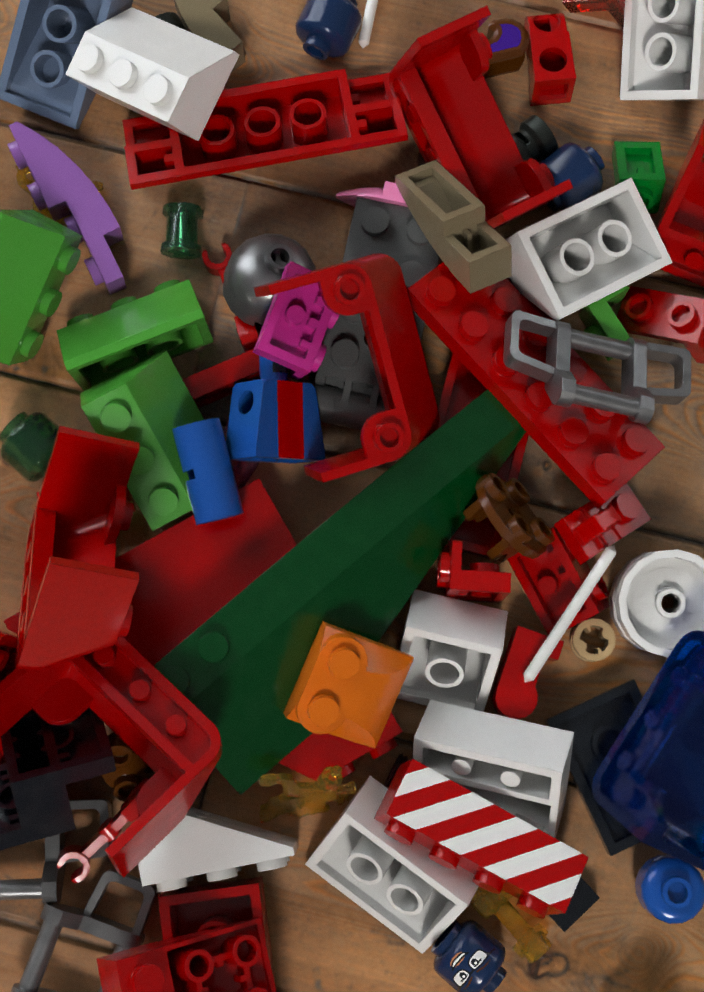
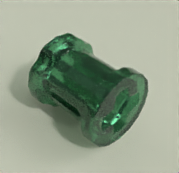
(182, 230)

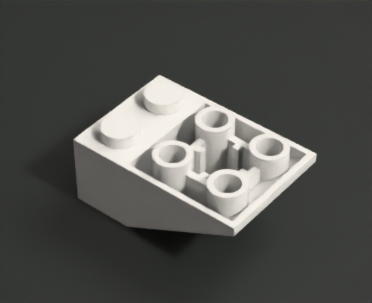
(215, 848)

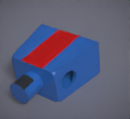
(274, 419)

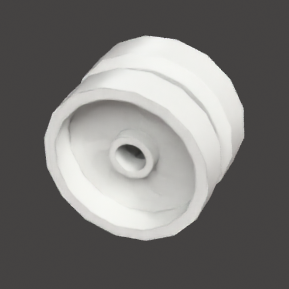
(638, 597)

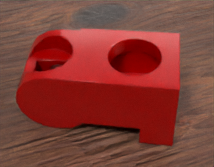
(549, 60)
(510, 693)

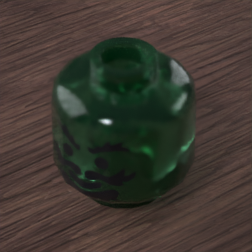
(29, 444)

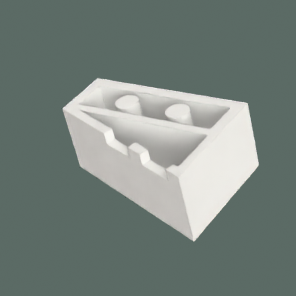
(500, 759)

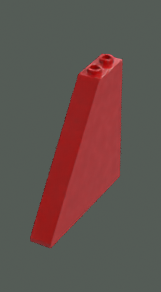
(195, 573)

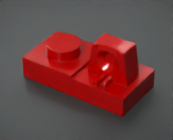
(593, 529)

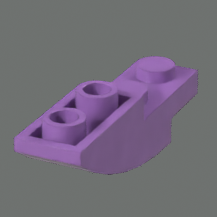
(67, 191)

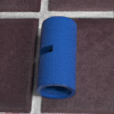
(209, 469)

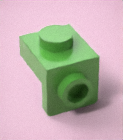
(602, 320)

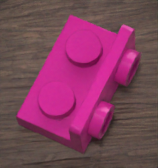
(296, 327)

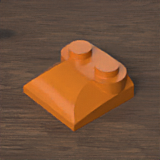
(347, 686)

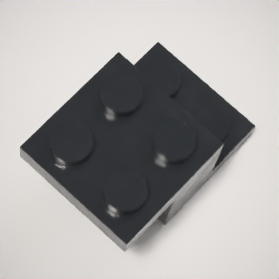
(38, 768)

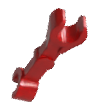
(247, 333)
(106, 833)

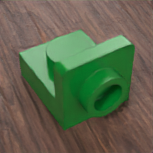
(645, 166)

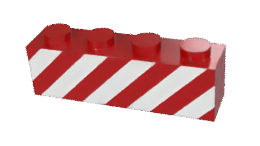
(480, 838)

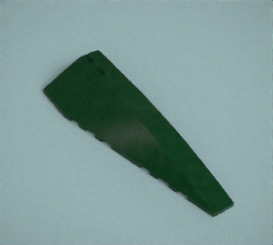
(345, 573)

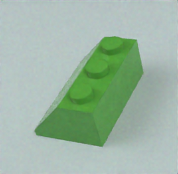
(32, 268)
(132, 332)
(144, 408)

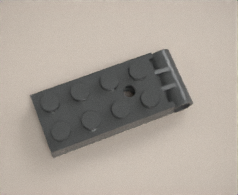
(346, 378)

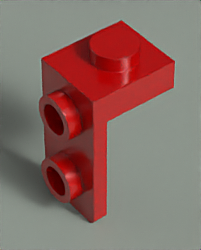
(665, 318)

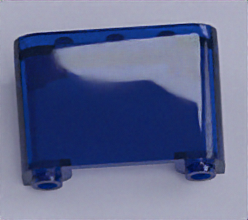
(657, 763)

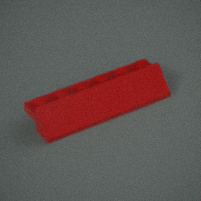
(268, 127)

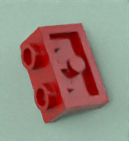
(554, 580)
(477, 584)

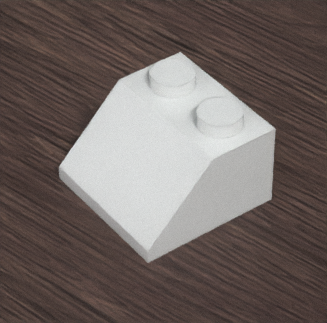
(453, 650)

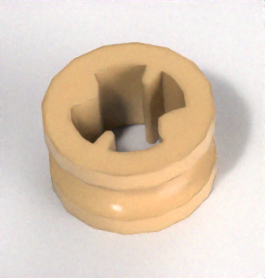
(605, 633)

